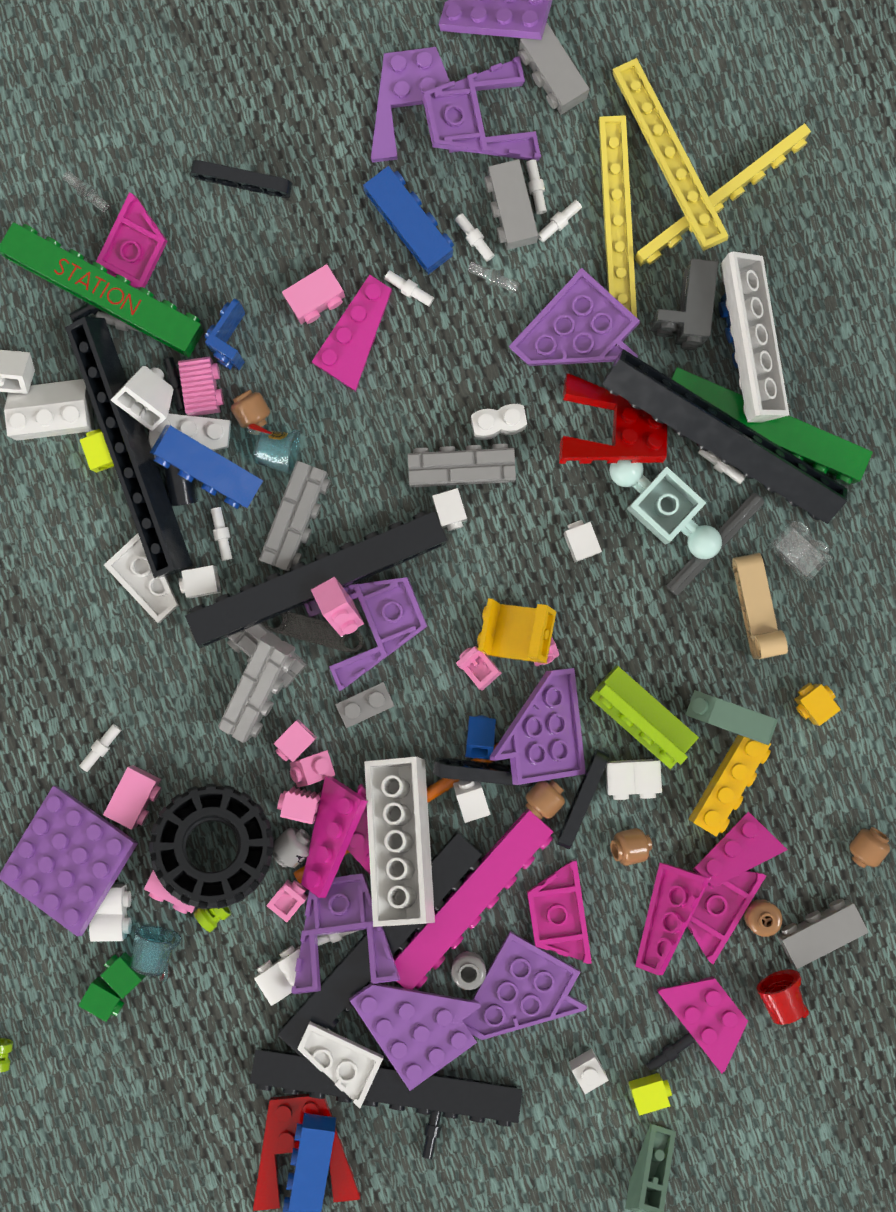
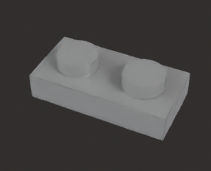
(365, 705)

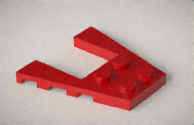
(634, 430)
(279, 1138)

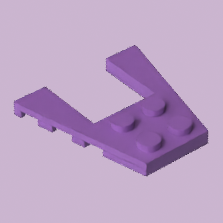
(402, 84)
(457, 121)
(393, 619)
(343, 910)

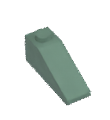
(731, 717)
(652, 1171)

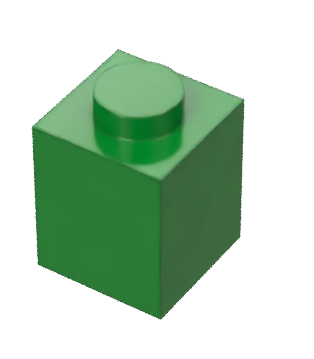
(121, 975)
(101, 1000)

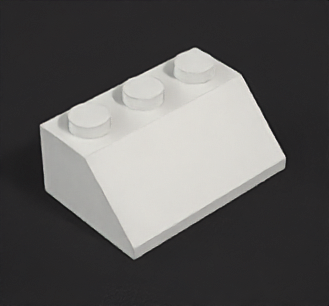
(49, 410)

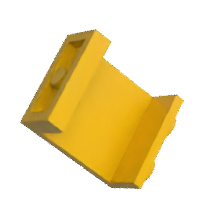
(516, 631)

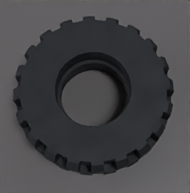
(171, 835)

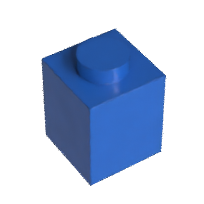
(480, 737)

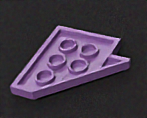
(496, 17)
(577, 327)
(546, 732)
(523, 990)
(415, 1028)

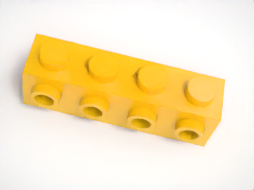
(728, 784)

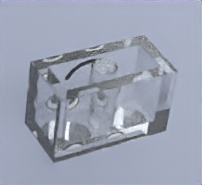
(800, 550)

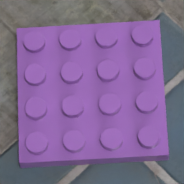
(67, 860)

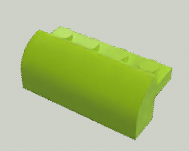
(644, 717)

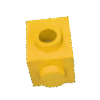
(816, 703)

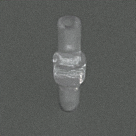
(86, 191)
(493, 277)

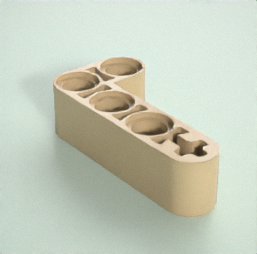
(757, 607)

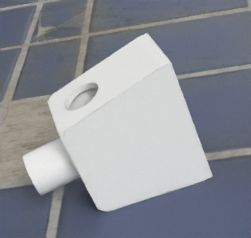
(146, 397)

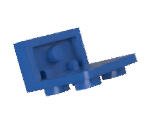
(220, 333)

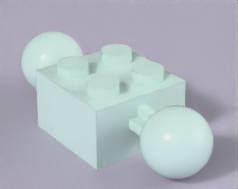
(667, 507)

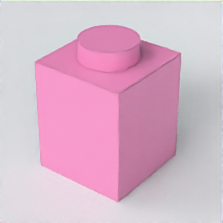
(294, 741)

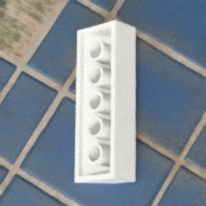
(754, 337)
(399, 842)

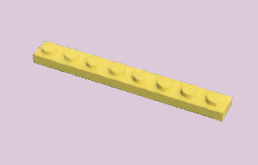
(670, 154)
(731, 190)
(617, 210)

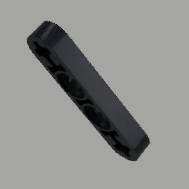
(241, 179)
(474, 771)
(582, 799)

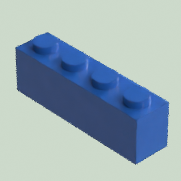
(408, 219)
(206, 466)
(310, 1163)

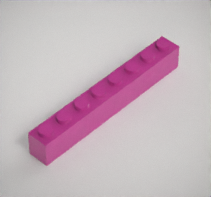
(476, 893)

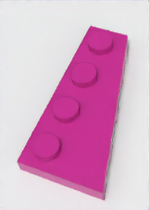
(351, 340)
(332, 832)
(670, 910)

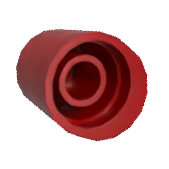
(783, 996)

